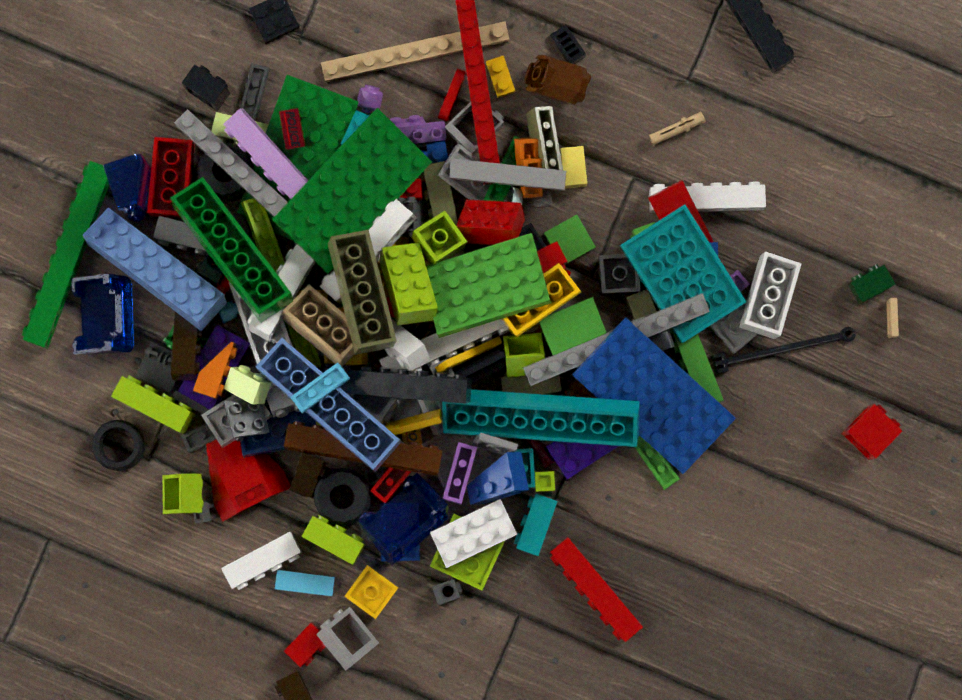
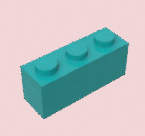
(535, 524)

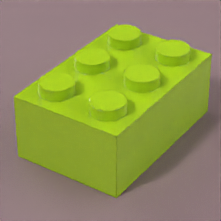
(334, 539)

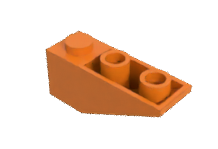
(212, 375)

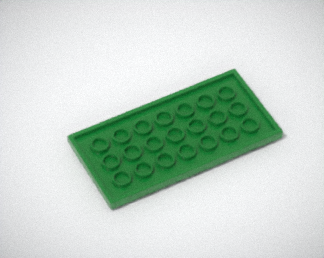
(324, 124)
(352, 187)

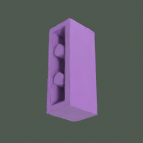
(459, 473)

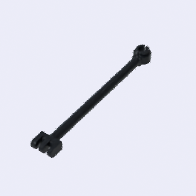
(780, 349)

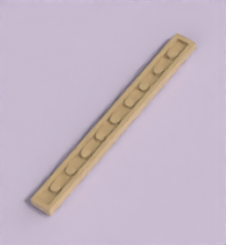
(408, 53)

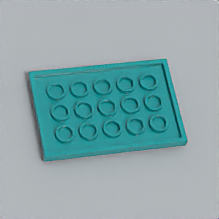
(679, 264)

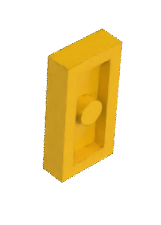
(500, 76)

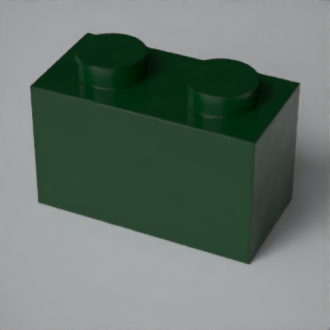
(871, 284)

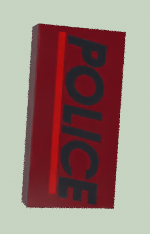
(292, 128)

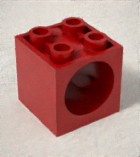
(872, 431)

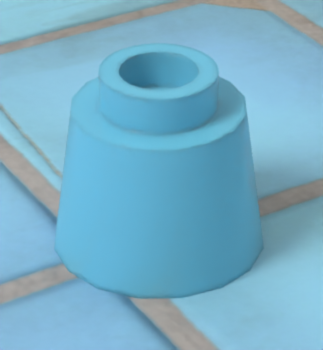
(228, 312)

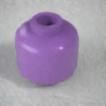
(369, 98)

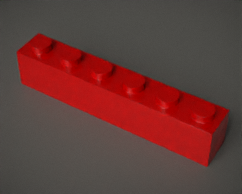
(596, 589)

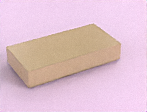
(892, 318)

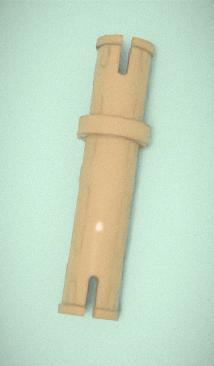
(677, 128)

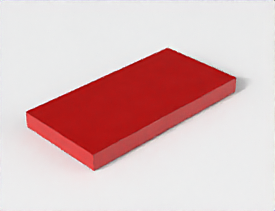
(674, 197)

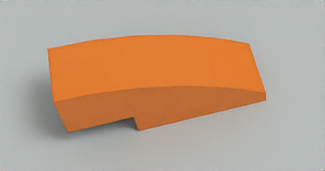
(527, 155)

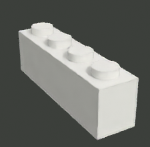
(407, 349)
(261, 560)

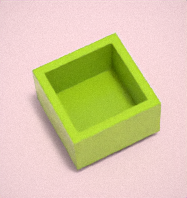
(522, 352)
(182, 493)

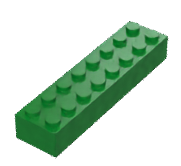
(231, 249)

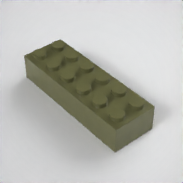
(361, 292)

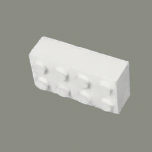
(770, 295)
(473, 533)

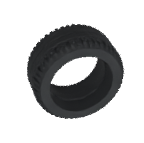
(103, 431)

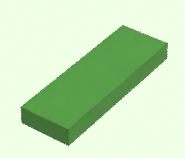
(657, 464)

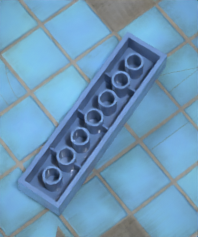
(155, 269)
(335, 412)

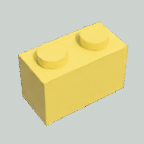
(574, 164)

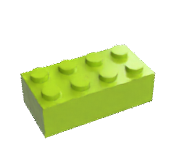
(408, 283)
(153, 405)

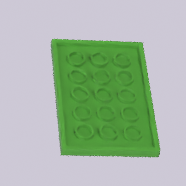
(487, 285)

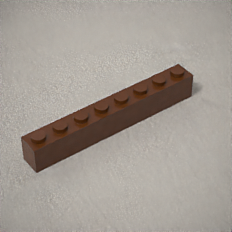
(320, 442)

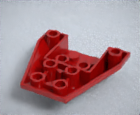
(242, 481)

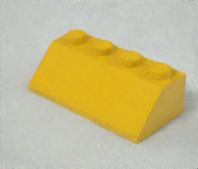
(560, 290)

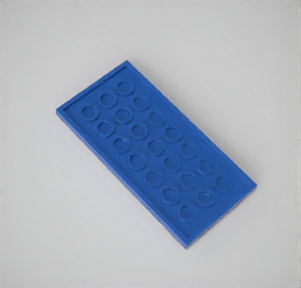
(674, 409)

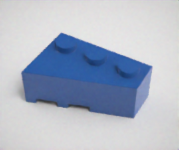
(499, 480)

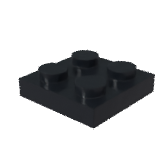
(274, 19)

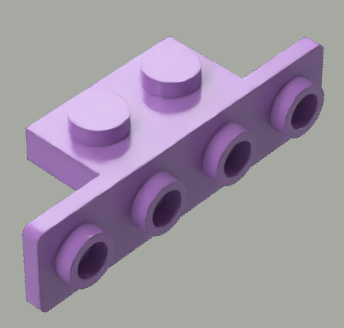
(419, 131)

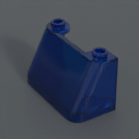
(130, 184)
(105, 314)
(405, 519)

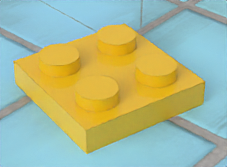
(371, 592)

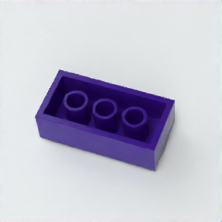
(215, 344)
(574, 457)

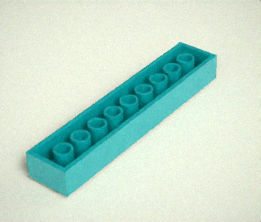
(545, 418)

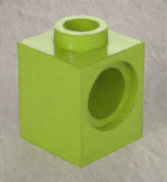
(544, 481)

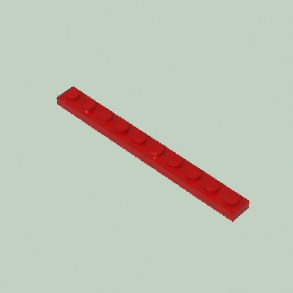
(477, 81)

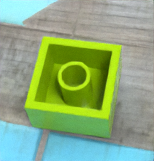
(439, 238)

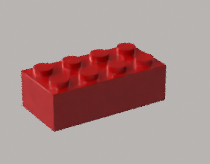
(169, 174)

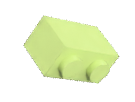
(247, 385)

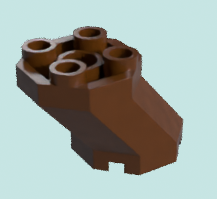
(557, 80)

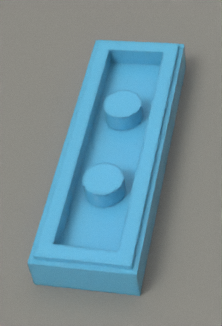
(320, 388)
(304, 583)

